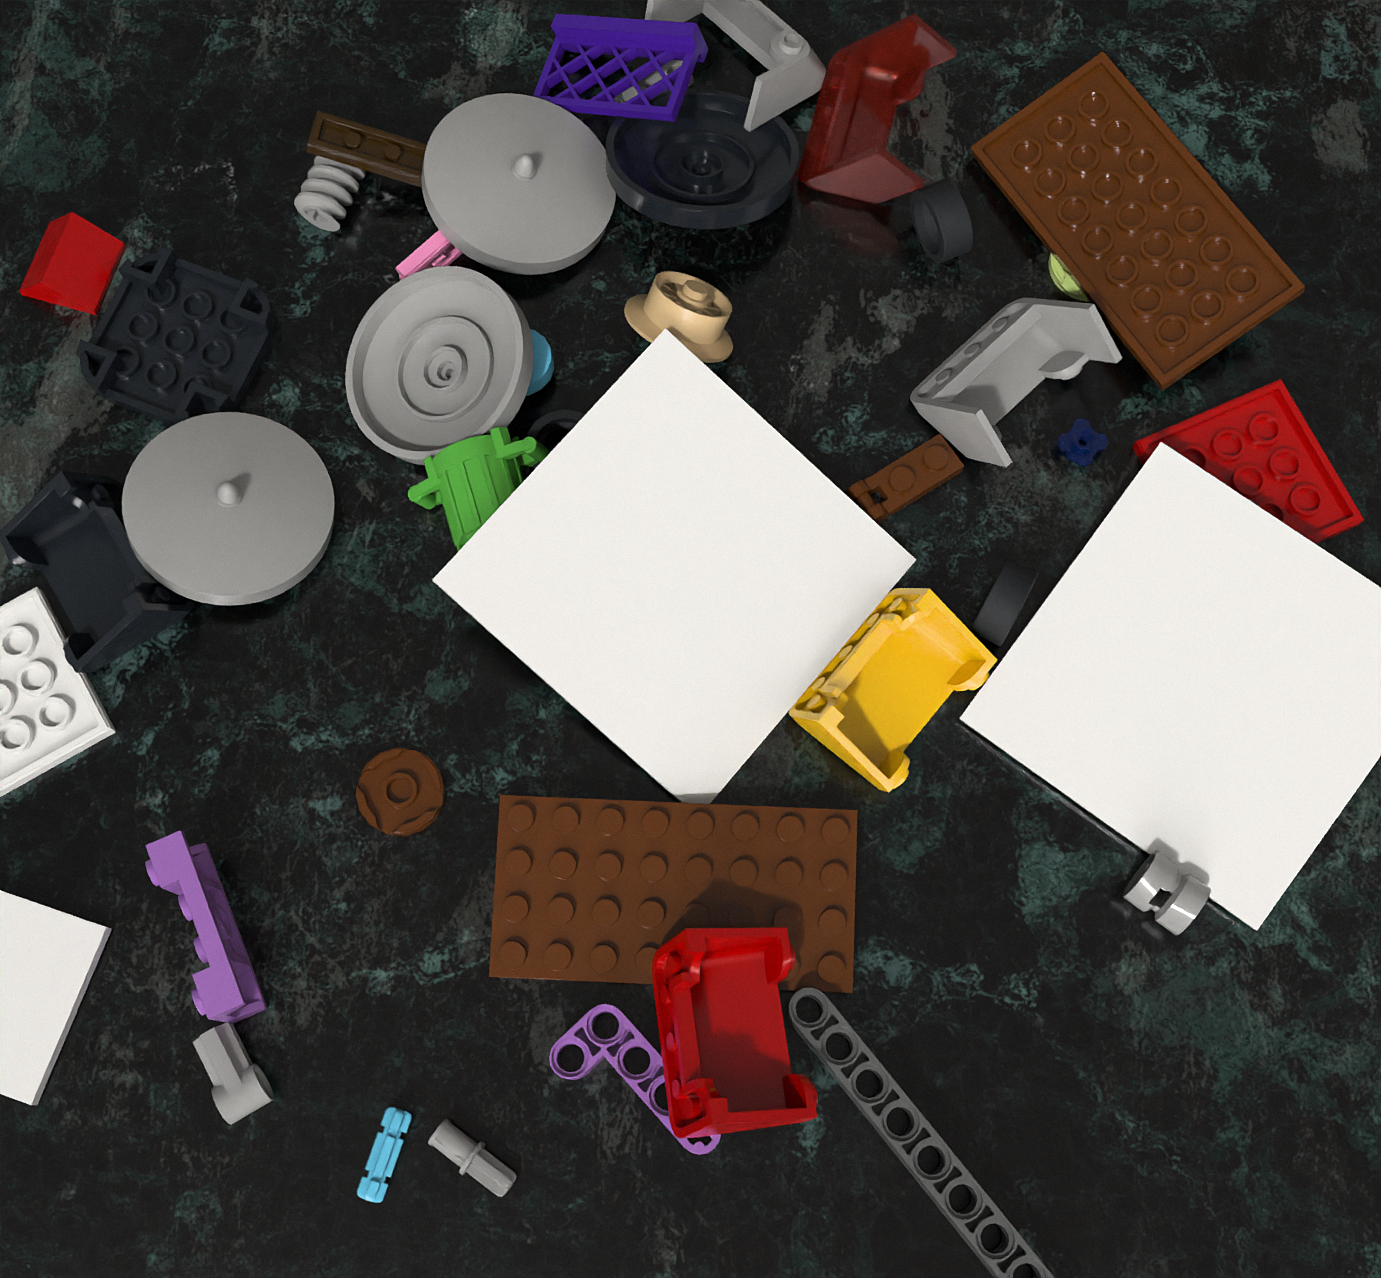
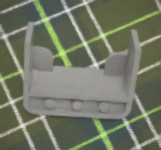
(792, 64)
(1004, 365)

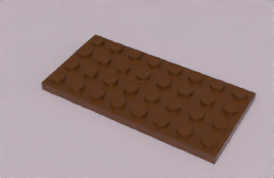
(1136, 221)
(611, 881)

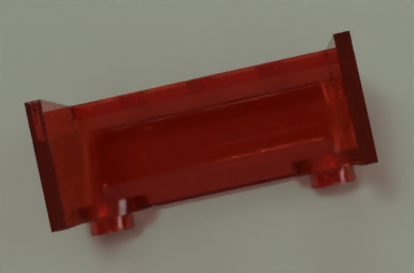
(857, 110)

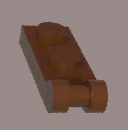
(906, 479)

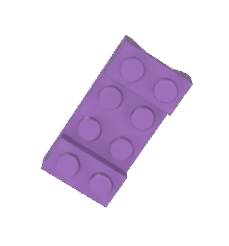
(229, 986)

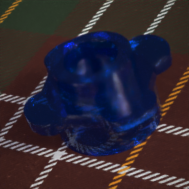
(1079, 453)

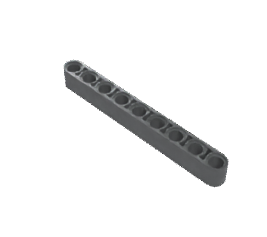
(950, 1172)

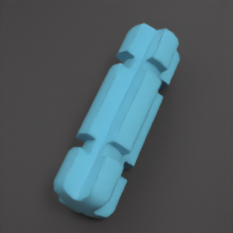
(384, 1154)

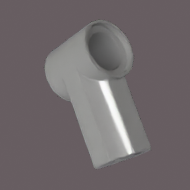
(237, 1082)

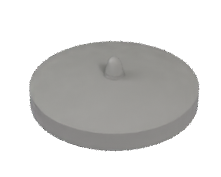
(517, 183)
(438, 362)
(228, 508)

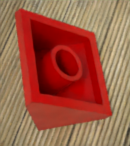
(73, 264)

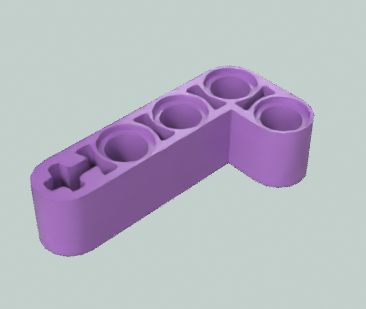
(614, 1051)

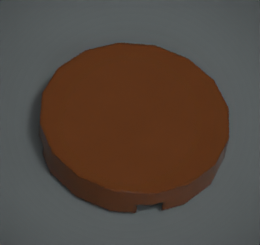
(400, 792)

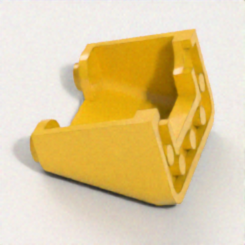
(891, 683)

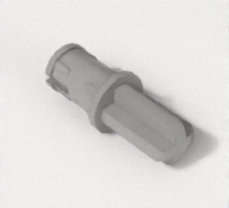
(473, 1158)

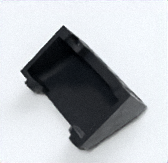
(82, 548)

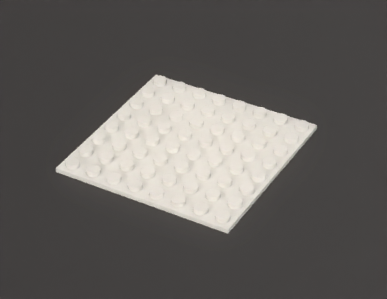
(676, 571)
(1199, 684)

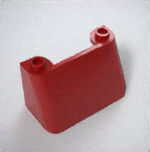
(727, 1032)

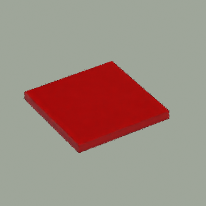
(1268, 456)

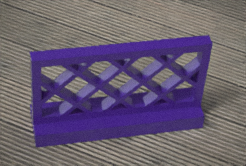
(626, 41)

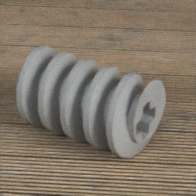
(326, 192)

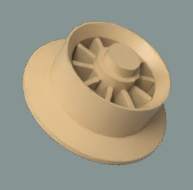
(688, 310)

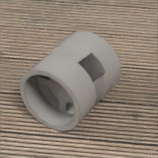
(1183, 895)

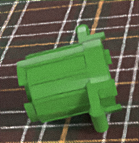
(476, 478)

